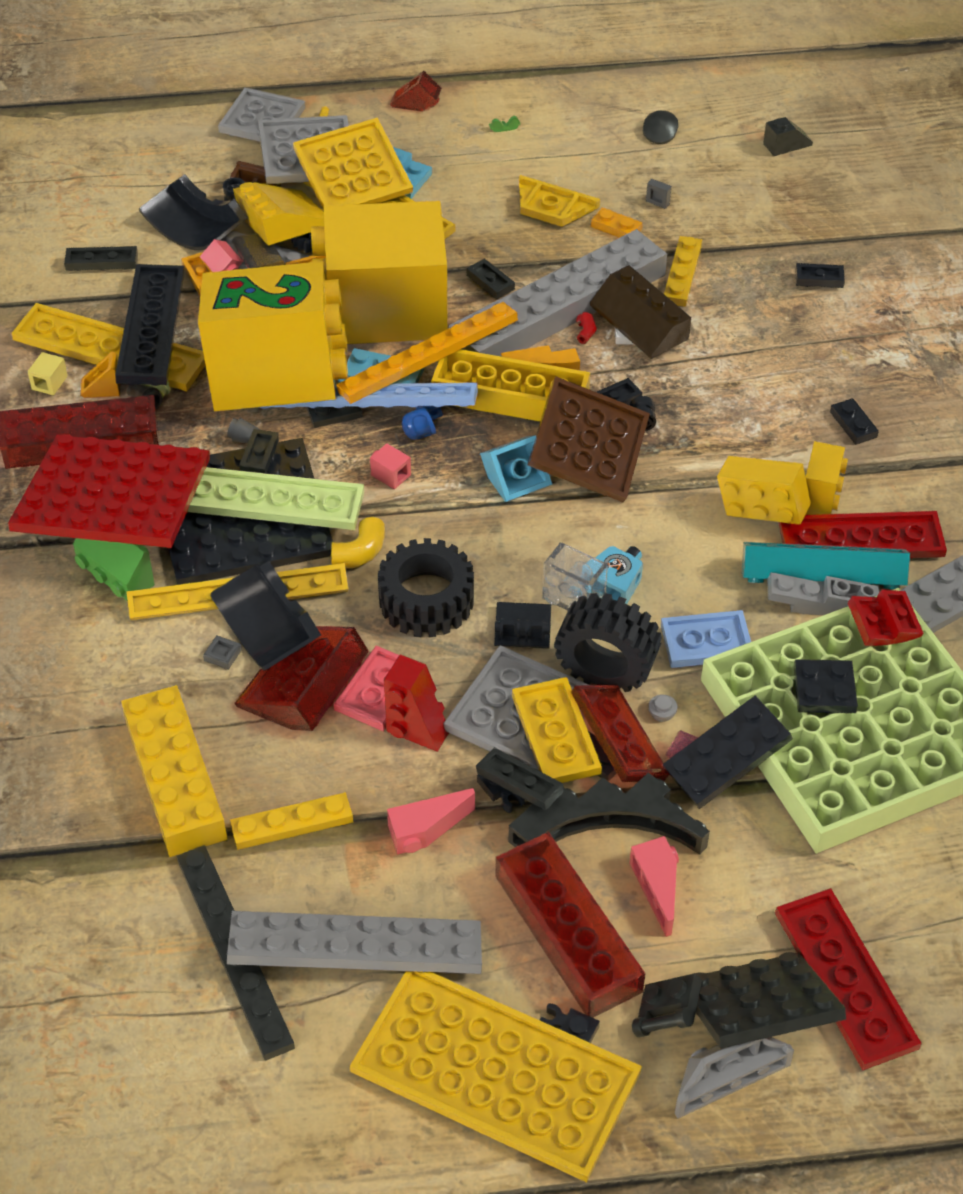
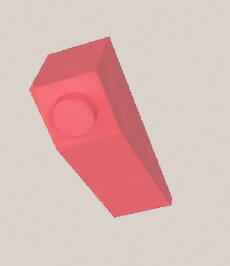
(424, 821)
(655, 870)

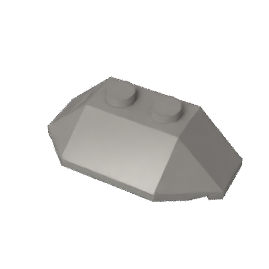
(723, 1071)

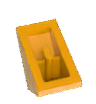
(101, 379)

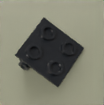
(522, 625)

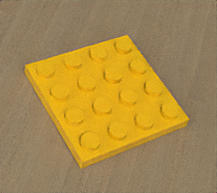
(353, 165)

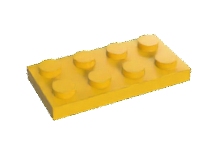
(556, 730)

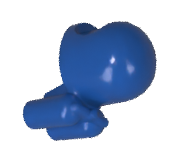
(420, 422)

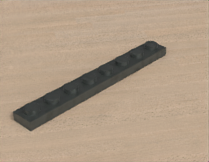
(247, 980)

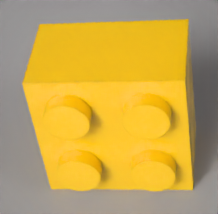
(824, 477)

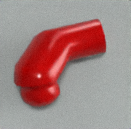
(589, 327)

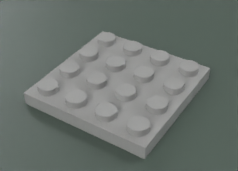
(277, 140)
(487, 709)

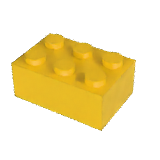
(764, 489)

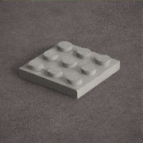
(254, 106)

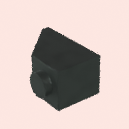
(784, 136)

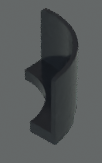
(190, 218)
(263, 615)

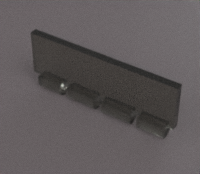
(256, 252)

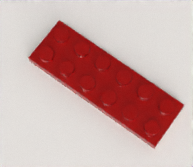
(915, 531)
(831, 946)

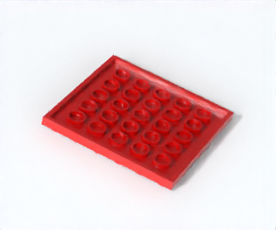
(111, 491)

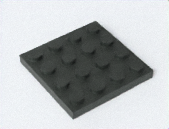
(765, 1000)

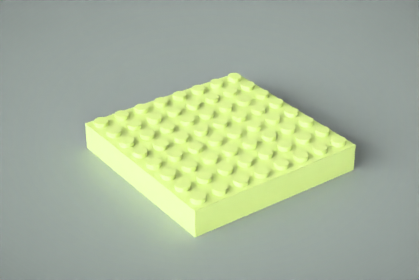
(860, 767)

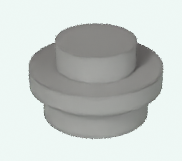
(662, 707)

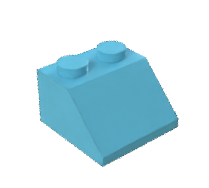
(509, 470)

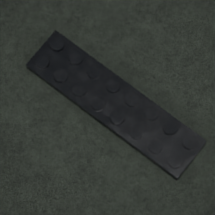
(150, 325)

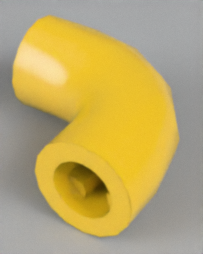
(363, 549)

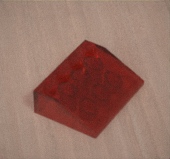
(307, 681)

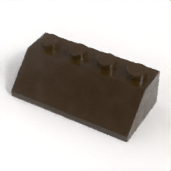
(641, 312)

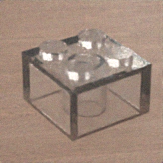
(571, 575)

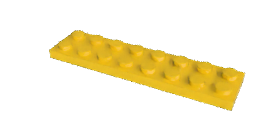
(94, 340)

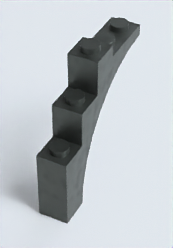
(606, 806)

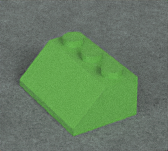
(116, 564)

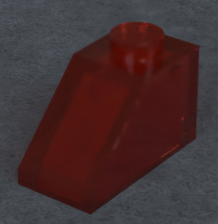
(417, 94)

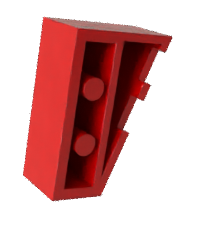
(412, 705)

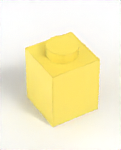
(47, 373)

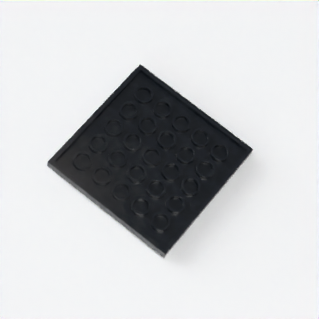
(227, 546)

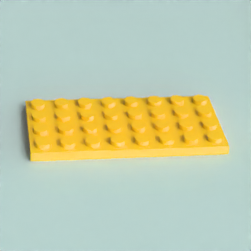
(497, 1071)

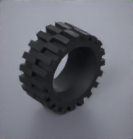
(432, 611)
(613, 623)

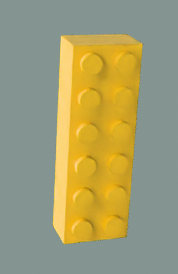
(505, 383)
(174, 771)

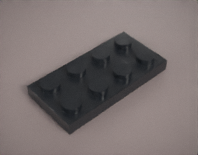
(727, 752)

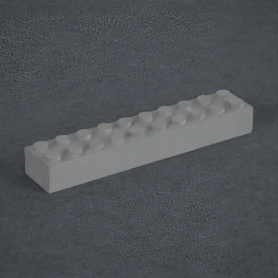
(562, 295)

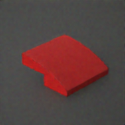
(885, 618)

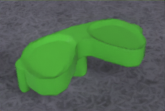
(498, 126)

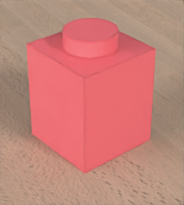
(221, 257)
(390, 466)

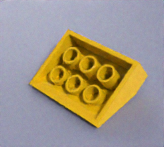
(277, 211)

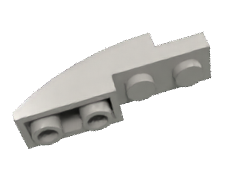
(813, 596)

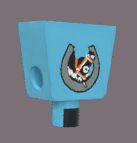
(623, 571)

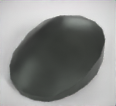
(660, 126)

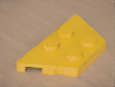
(553, 202)

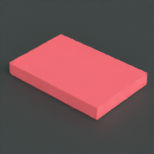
(364, 694)

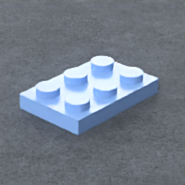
(702, 636)

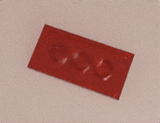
(619, 732)

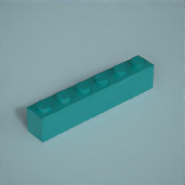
(818, 561)

